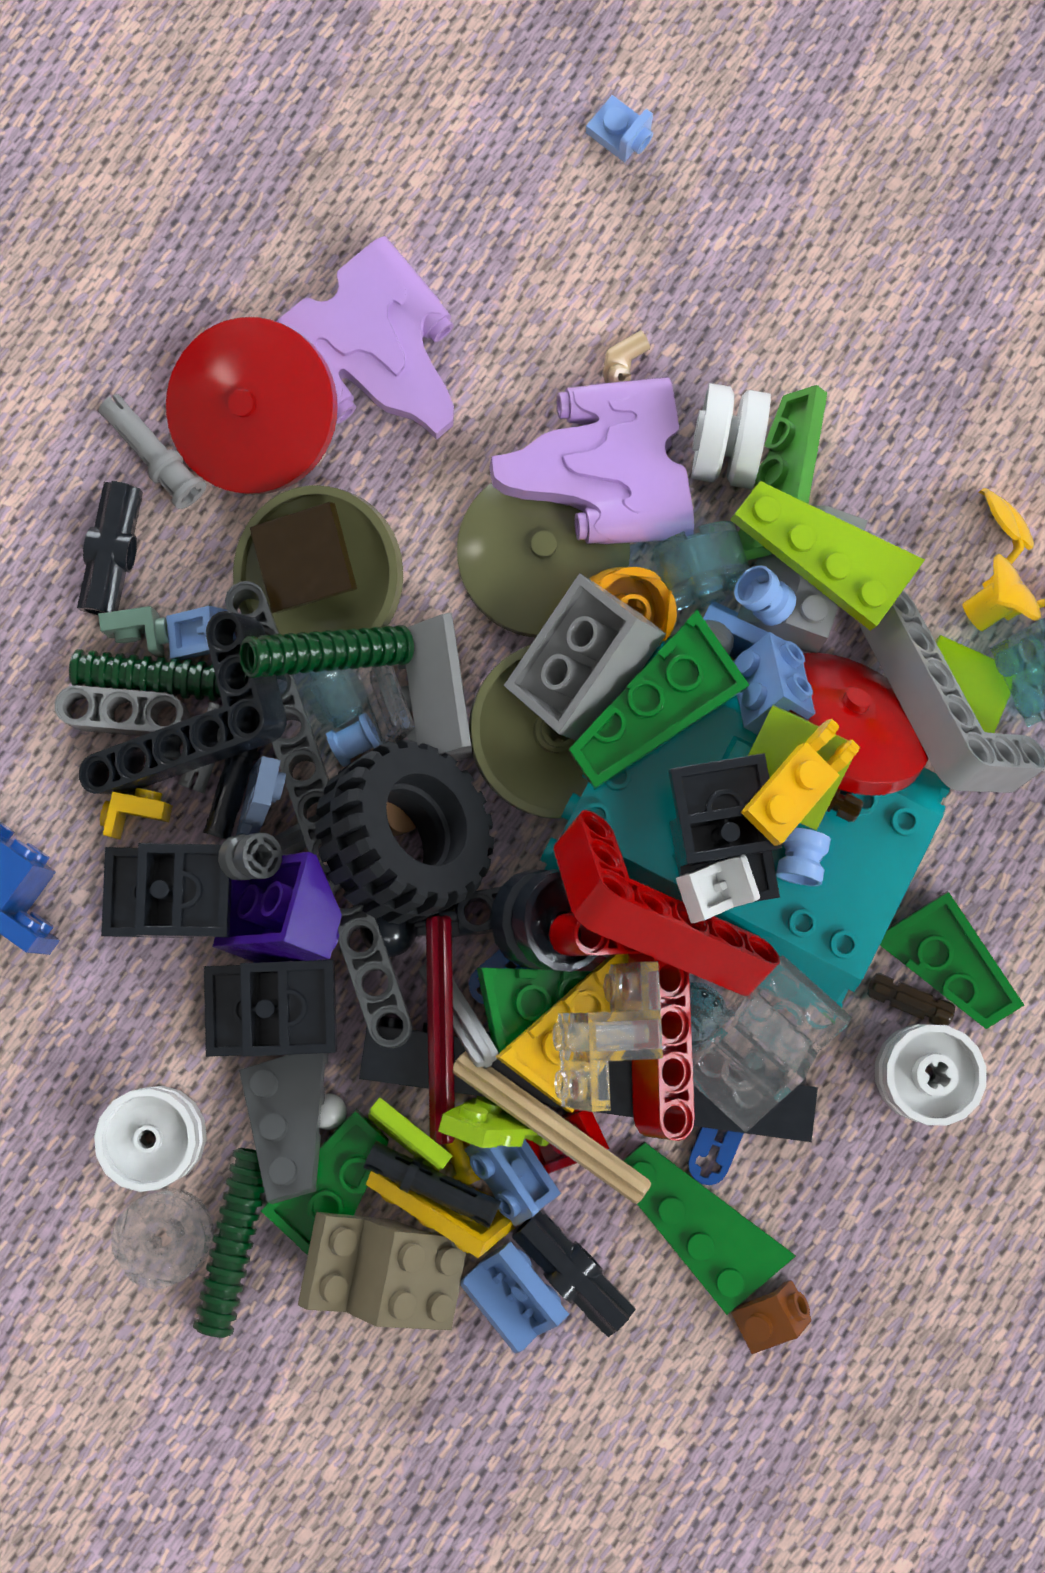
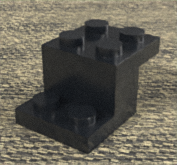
(710, 818)
(165, 892)
(270, 1008)

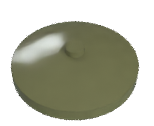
(372, 554)
(524, 557)
(519, 750)

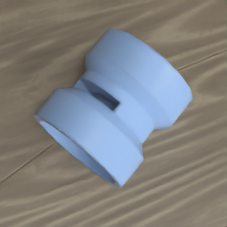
(765, 595)
(803, 857)

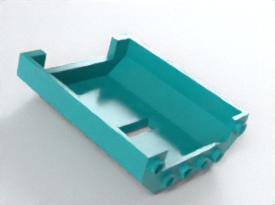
(820, 929)

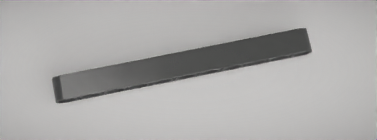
(303, 795)

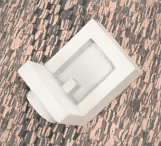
(717, 888)

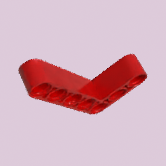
(649, 920)
(653, 1092)

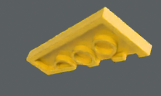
(533, 1051)

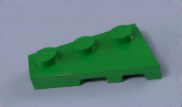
(952, 959)
(339, 1180)

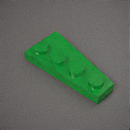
(669, 695)

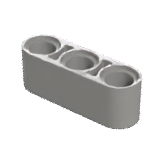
(104, 703)

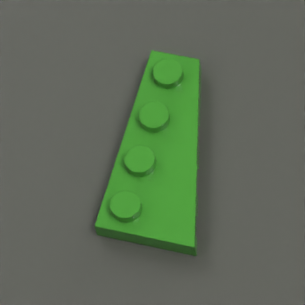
(791, 453)

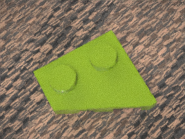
(486, 1125)

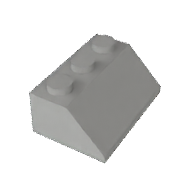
(814, 612)
(583, 658)
(436, 689)

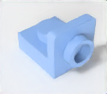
(621, 128)
(188, 632)

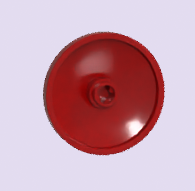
(251, 406)
(871, 716)

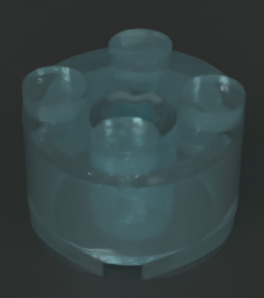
(701, 564)

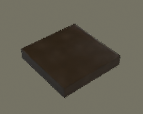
(303, 557)

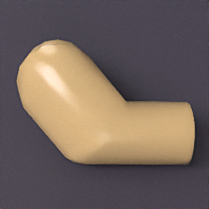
(619, 357)

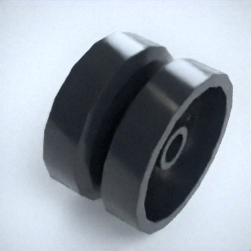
(524, 917)

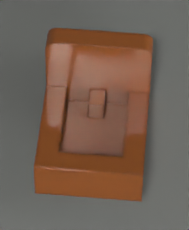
(773, 1318)

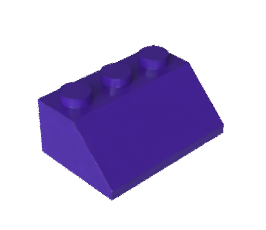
(283, 915)

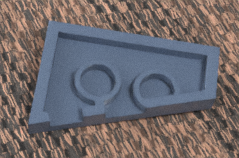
(262, 790)

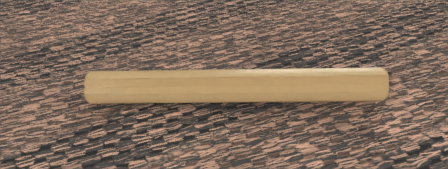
(553, 1128)

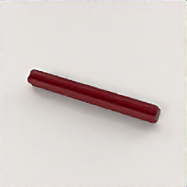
(440, 1023)

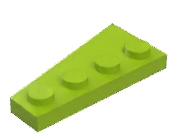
(835, 557)

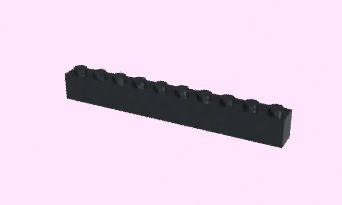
(409, 1067)

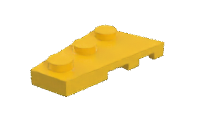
(461, 1230)

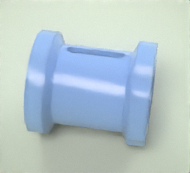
(353, 739)

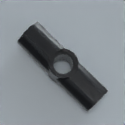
(110, 548)
(574, 1273)

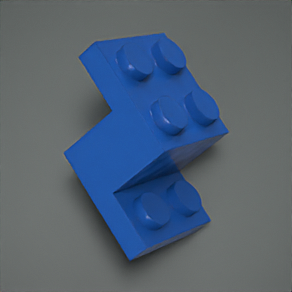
(21, 882)

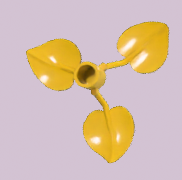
(1004, 592)

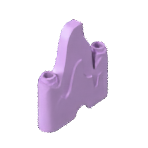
(376, 336)
(609, 466)

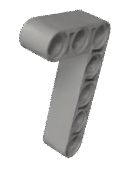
(940, 712)

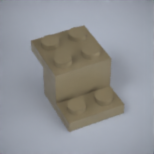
(382, 1272)

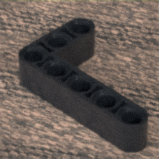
(200, 732)

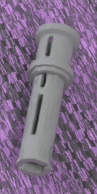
(163, 464)

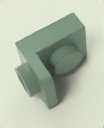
(129, 624)

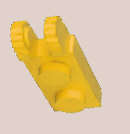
(798, 785)

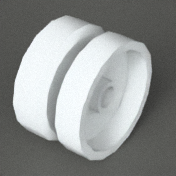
(731, 436)
(956, 1079)
(122, 1141)

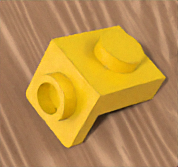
(142, 804)

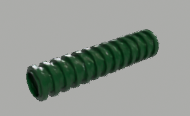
(326, 651)
(144, 674)
(231, 1246)

